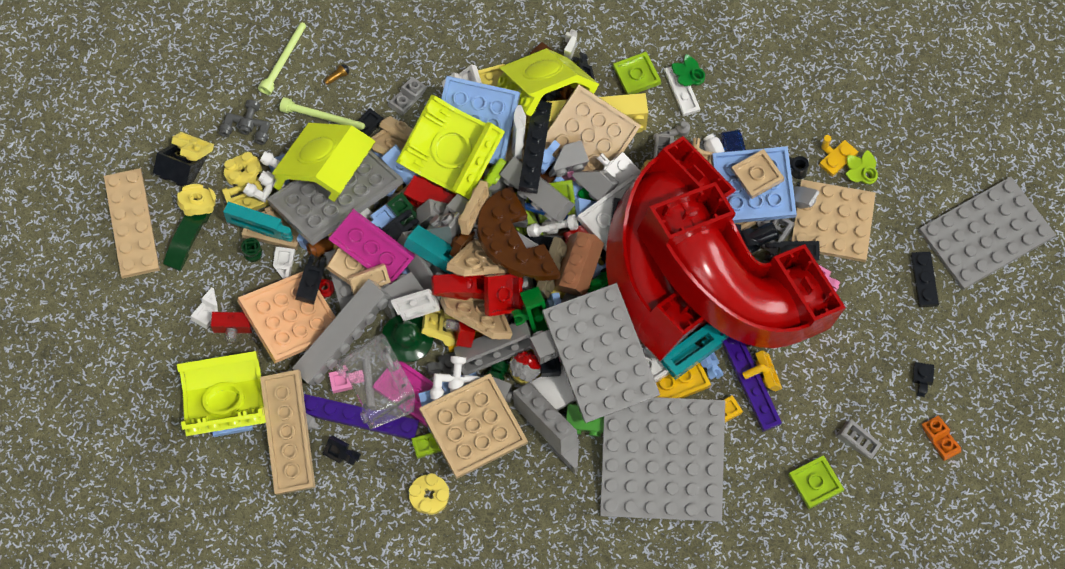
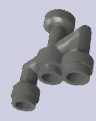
(246, 123)

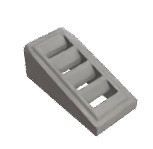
(661, 142)
(786, 222)
(856, 429)

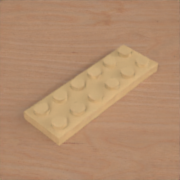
(131, 223)
(287, 432)

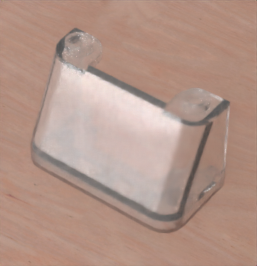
(378, 382)

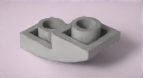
(409, 94)
(805, 196)

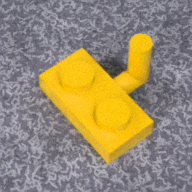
(836, 157)
(765, 365)

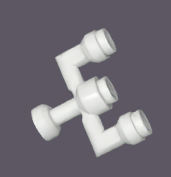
(266, 179)
(550, 227)
(454, 382)

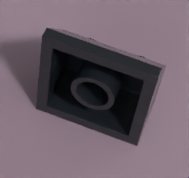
(175, 167)

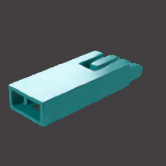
(257, 221)
(429, 247)
(688, 355)

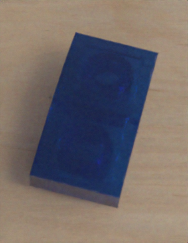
(732, 141)

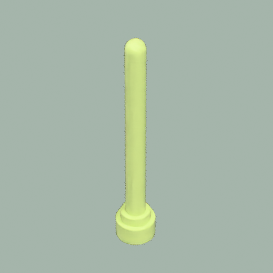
(267, 85)
(288, 105)

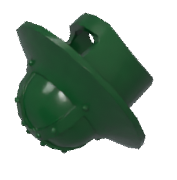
(407, 339)

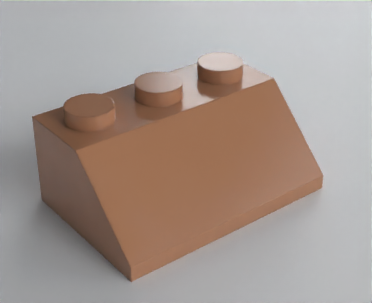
(579, 263)

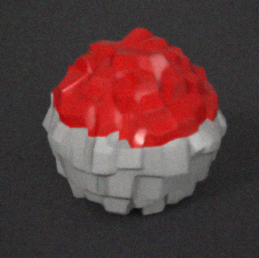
(525, 366)

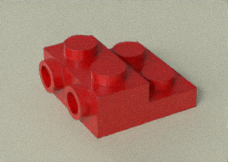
(502, 294)

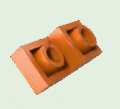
(940, 437)

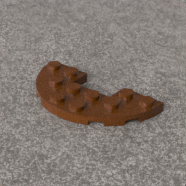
(503, 243)

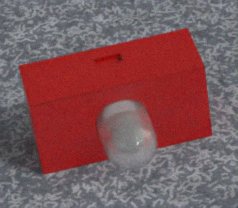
(230, 324)
(463, 334)

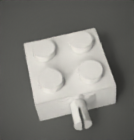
(619, 167)

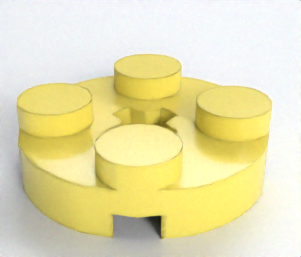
(234, 166)
(205, 200)
(427, 505)

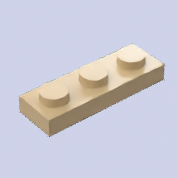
(473, 207)

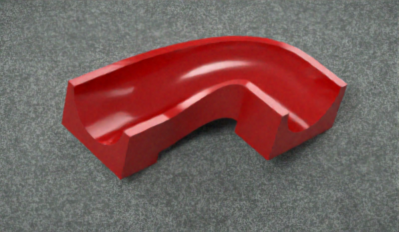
(725, 284)
(652, 303)

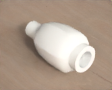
(713, 144)

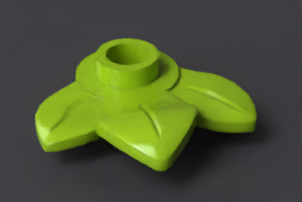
(861, 166)

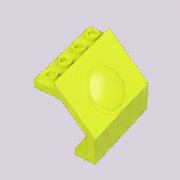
(541, 74)
(450, 147)
(324, 156)
(221, 393)

